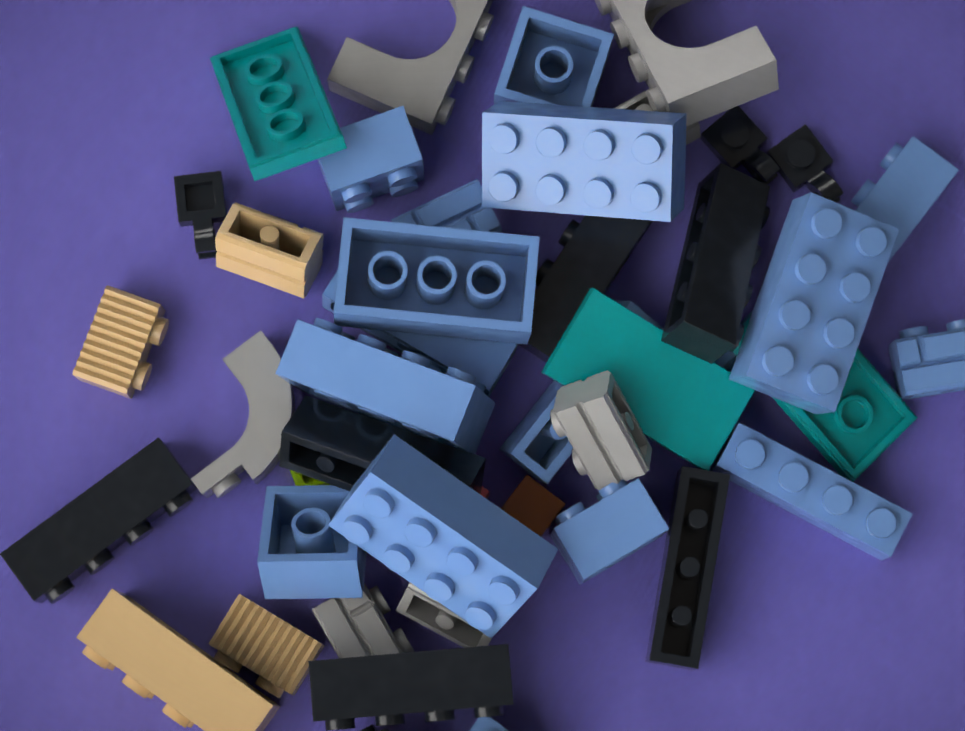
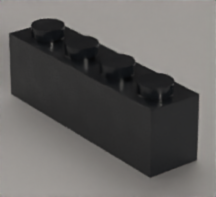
(590, 259)
(717, 264)
(341, 444)
(99, 522)
(687, 568)
(411, 683)

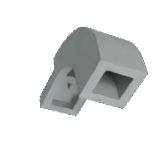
(270, 409)

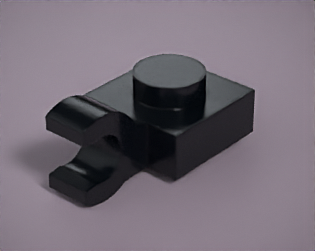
(737, 142)
(804, 162)
(201, 204)

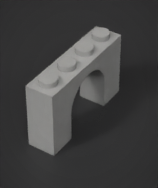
(691, 79)
(417, 84)

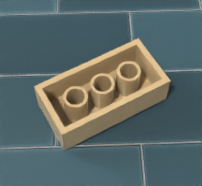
(172, 668)

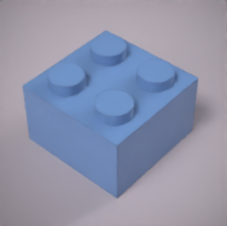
(553, 61)
(377, 161)
(607, 530)
(301, 552)

